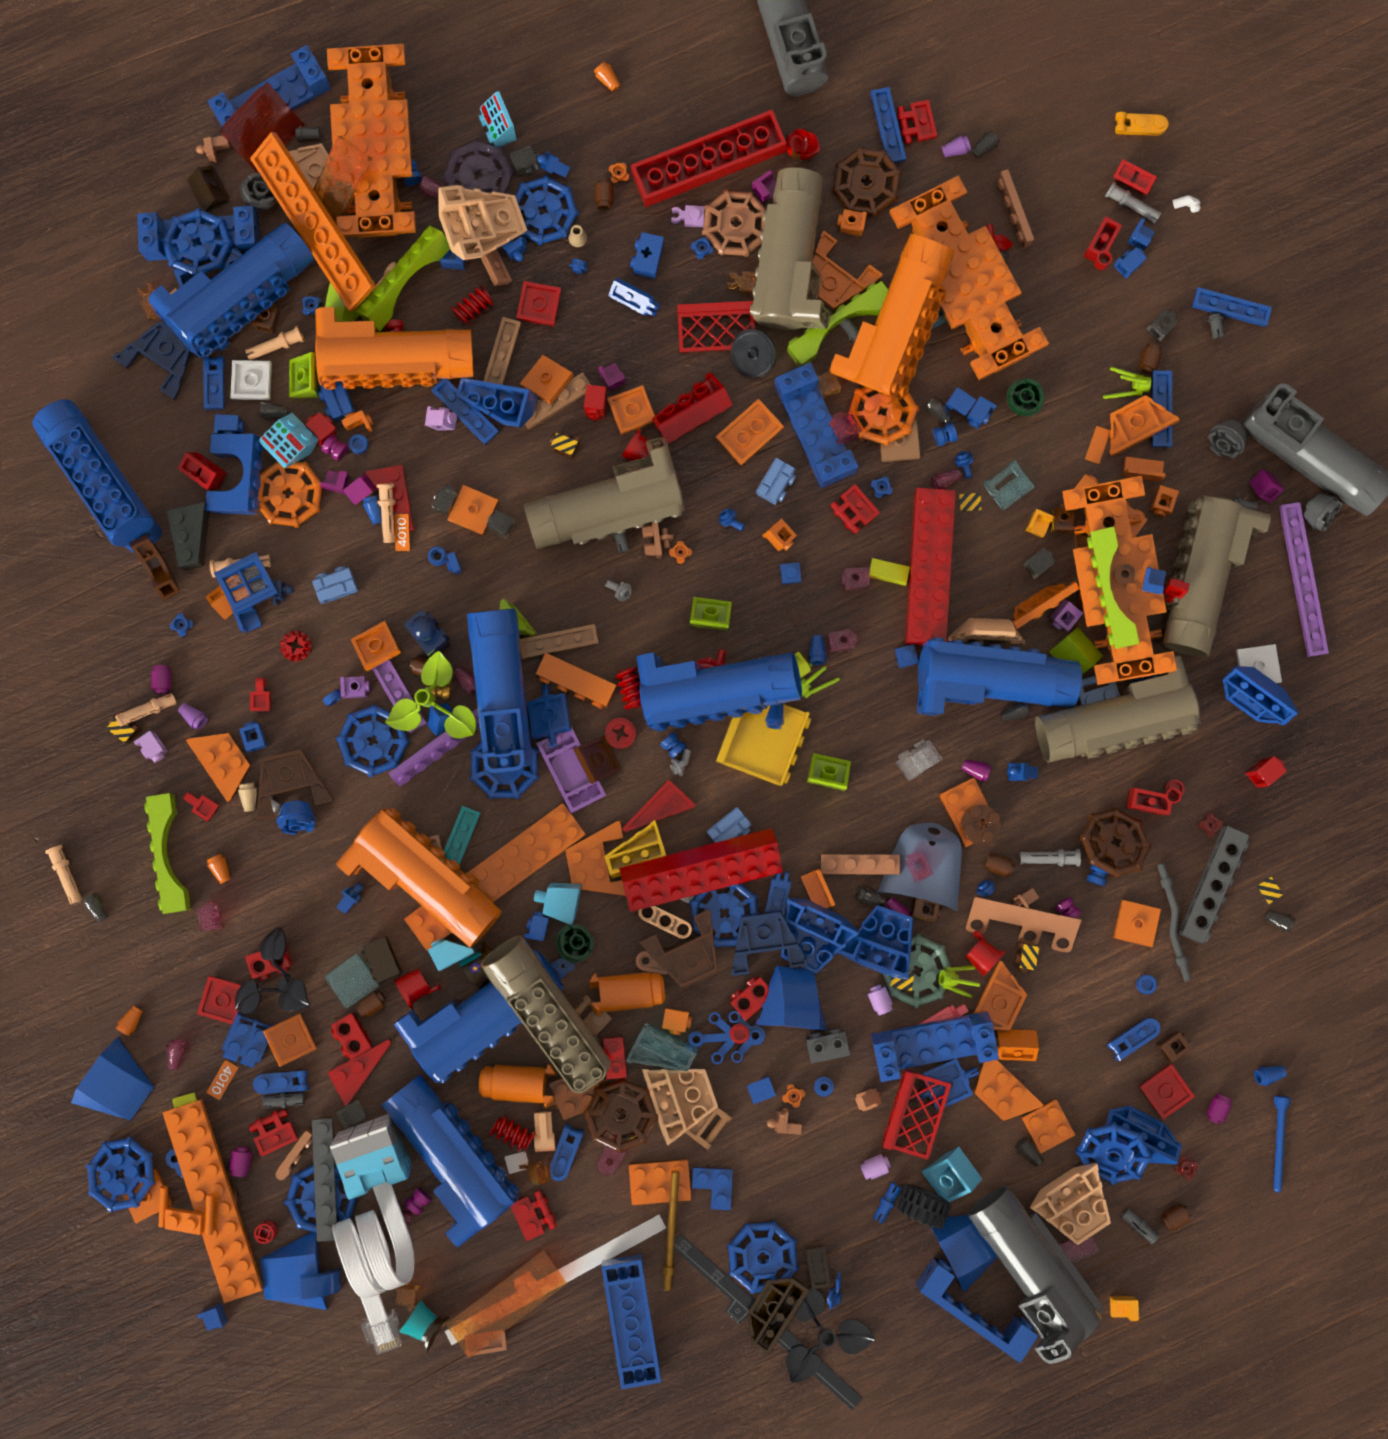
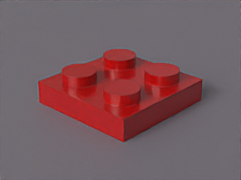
(539, 303)
(219, 1000)
(1166, 1091)

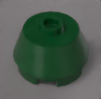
(1025, 397)
(574, 943)

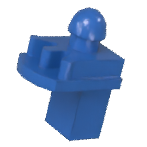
(551, 164)
(516, 249)
(1021, 772)
(350, 897)

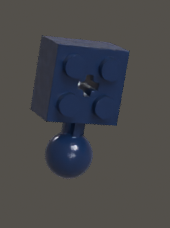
(424, 630)

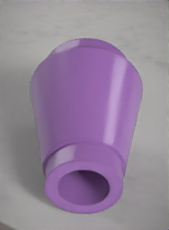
(956, 147)
(193, 716)

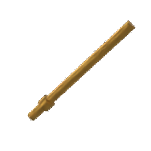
(668, 1267)

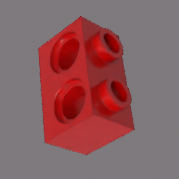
(1135, 177)
(595, 402)
(202, 470)
(1266, 771)
(253, 959)
(755, 1002)
(356, 1032)
(615, 1050)

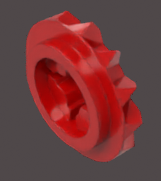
(300, 653)
(617, 724)

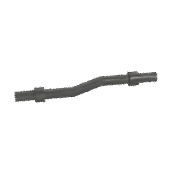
(1181, 960)

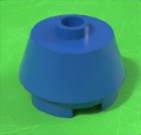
(296, 817)

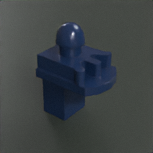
(281, 588)

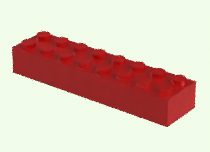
(708, 158)
(930, 565)
(701, 870)

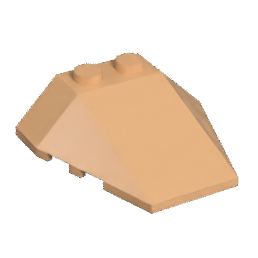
(478, 220)

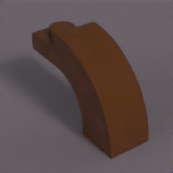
(156, 567)

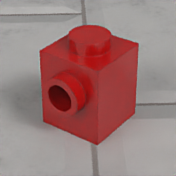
(321, 427)

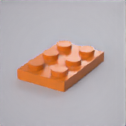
(749, 432)
(961, 799)
(652, 1181)

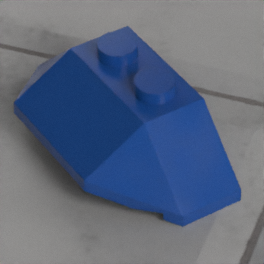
(1258, 696)
(1155, 1133)

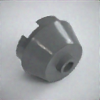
(257, 193)
(1228, 438)
(1321, 511)

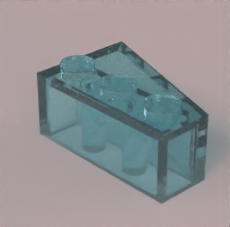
(661, 1049)

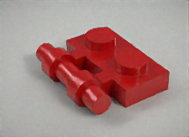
(923, 122)
(859, 505)
(275, 1138)
(527, 1217)

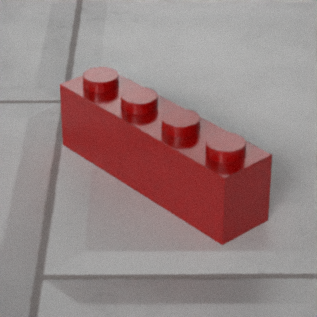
(692, 409)

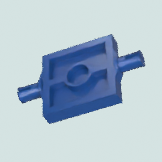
(549, 715)
(954, 1074)

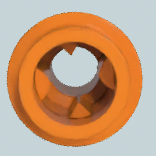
(607, 76)
(219, 868)
(129, 1021)

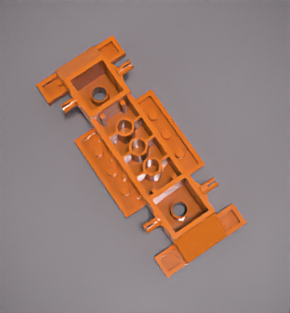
(379, 126)
(975, 283)
(1099, 503)

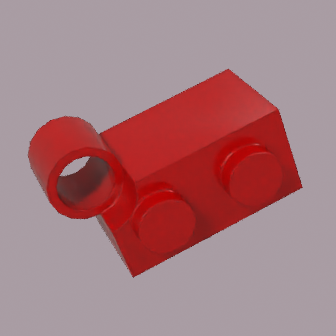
(1102, 242)
(1152, 801)

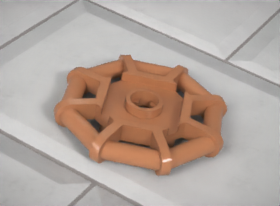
(727, 215)

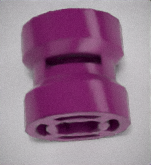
(335, 448)
(1062, 907)
(418, 1201)

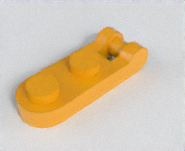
(1140, 124)

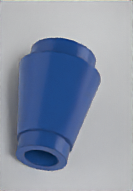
(373, 509)
(817, 651)
(775, 717)
(1269, 1074)

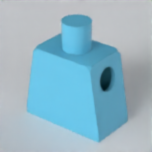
(560, 901)

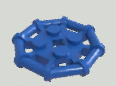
(553, 205)
(193, 232)
(361, 742)
(503, 778)
(724, 901)
(1115, 1144)
(110, 1170)
(308, 1200)
(754, 1249)

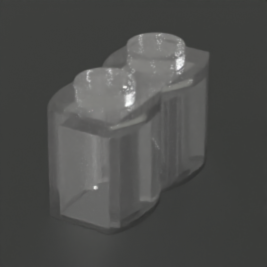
(918, 760)

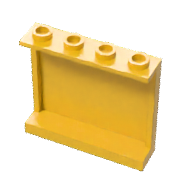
(763, 750)

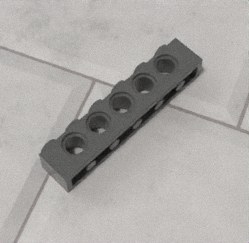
(1204, 890)

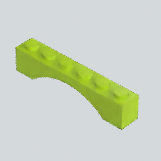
(380, 304)
(805, 349)
(1104, 547)
(161, 813)

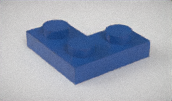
(719, 1181)

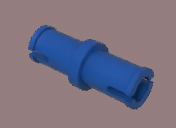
(887, 1202)

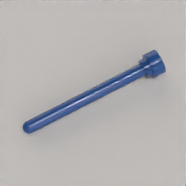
(1282, 1104)

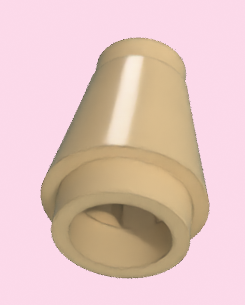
(577, 236)
(248, 796)

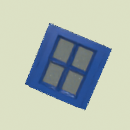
(245, 583)

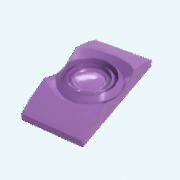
(568, 771)

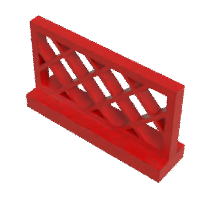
(711, 309)
(899, 1108)

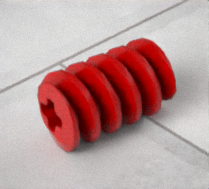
(473, 305)
(630, 688)
(512, 1133)

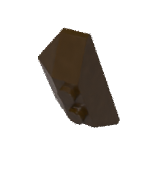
(775, 1311)

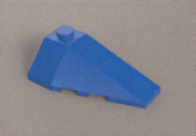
(503, 403)

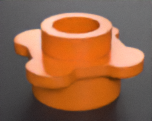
(619, 167)
(680, 547)
(788, 1096)

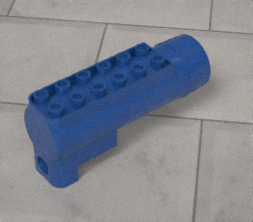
(211, 311)
(94, 474)
(975, 672)
(500, 689)
(693, 694)
(461, 1030)
(469, 1179)

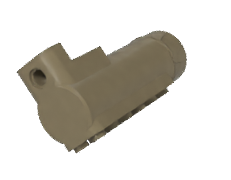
(786, 276)
(637, 495)
(1211, 546)
(1142, 714)
(547, 1014)

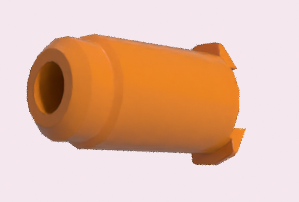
(628, 991)
(516, 1083)

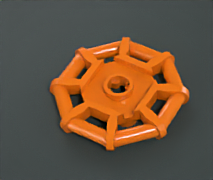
(879, 422)
(294, 502)

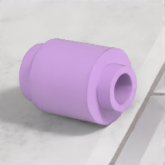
(880, 999)
(875, 1167)

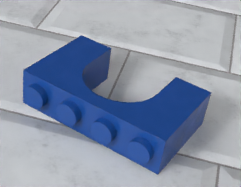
(244, 496)

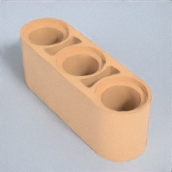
(672, 928)

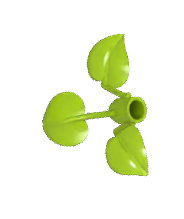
(405, 713)

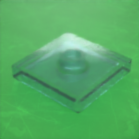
(351, 981)

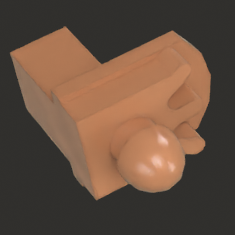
(212, 145)
(1025, 899)
(868, 1099)
(782, 1125)

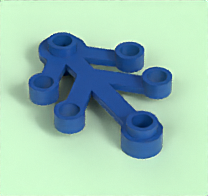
(726, 1037)

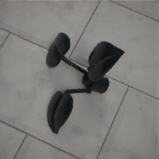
(293, 990)
(853, 1339)

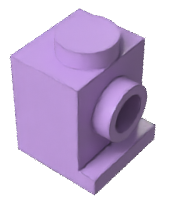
(440, 418)
(151, 746)

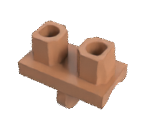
(654, 549)

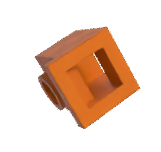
(852, 228)
(1166, 495)
(780, 535)

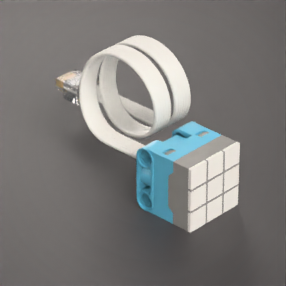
(367, 1159)

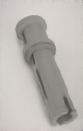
(1125, 198)
(1060, 857)

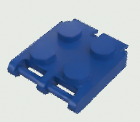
(245, 1041)

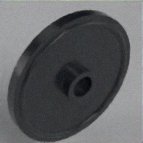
(753, 353)

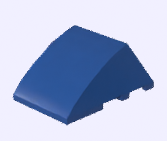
(817, 931)
(883, 943)
(792, 1000)
(114, 1084)
(964, 1249)
(284, 1268)

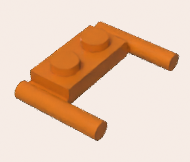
(186, 1220)

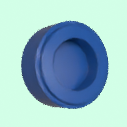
(358, 444)
(332, 698)
(1146, 984)

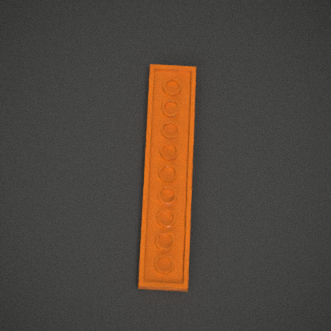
(312, 222)
(508, 866)
(206, 1175)

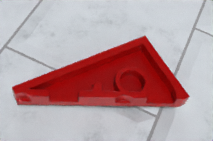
(400, 494)
(665, 803)
(351, 1075)

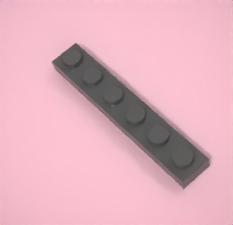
(324, 1178)

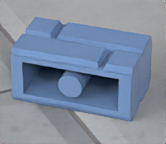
(776, 481)
(335, 585)
(730, 826)

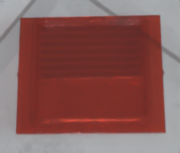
(256, 119)

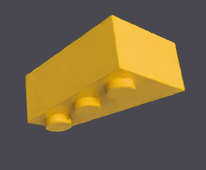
(641, 847)

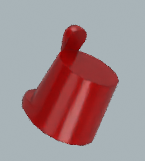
(636, 448)
(983, 954)
(414, 986)

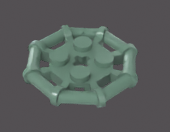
(927, 975)

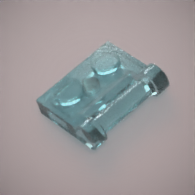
(1011, 491)

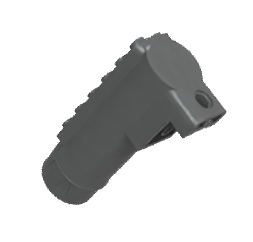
(795, 45)
(1300, 440)
(1056, 1294)

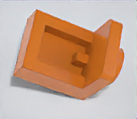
(354, 420)

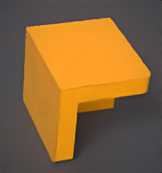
(1039, 523)
(1124, 1307)

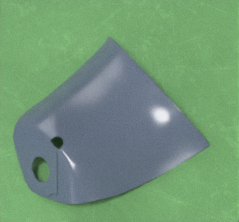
(943, 859)

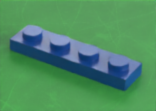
(888, 124)
(1231, 307)
(1162, 394)
(465, 412)

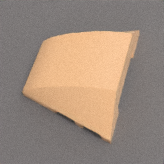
(987, 630)
(679, 1099)
(1074, 1203)

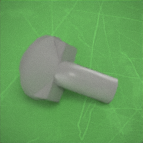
(623, 590)
(678, 766)

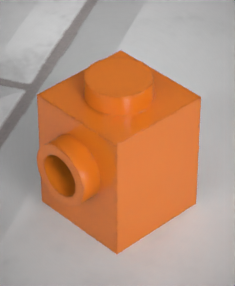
(676, 1020)

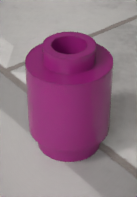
(161, 679)
(1219, 1109)
(240, 1161)

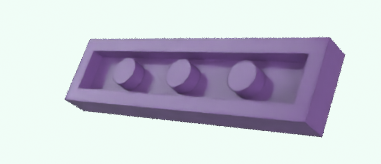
(393, 685)

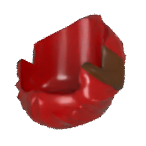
(802, 144)

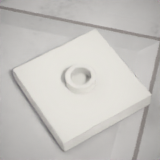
(251, 380)
(1263, 659)

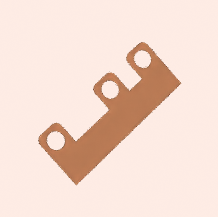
(1027, 918)

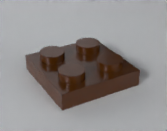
(597, 759)

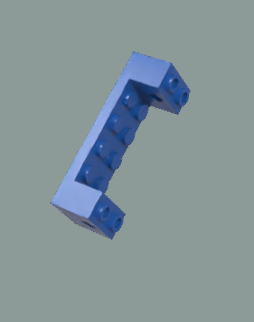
(294, 85)
(242, 228)
(812, 425)
(934, 1043)
(631, 1321)
(1016, 1338)

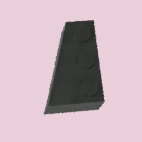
(189, 534)

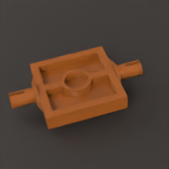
(569, 1102)

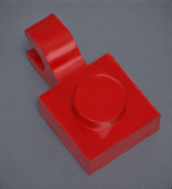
(1175, 588)
(260, 699)
(203, 807)

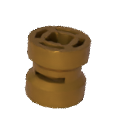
(444, 692)

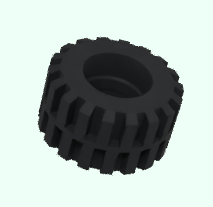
(923, 1206)

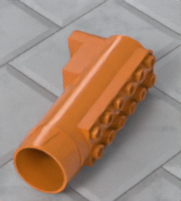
(889, 350)
(372, 358)
(404, 858)

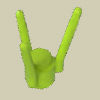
(1140, 384)
(805, 683)
(949, 978)

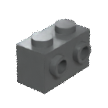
(827, 1046)

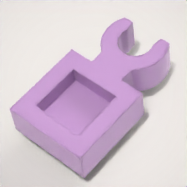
(692, 216)

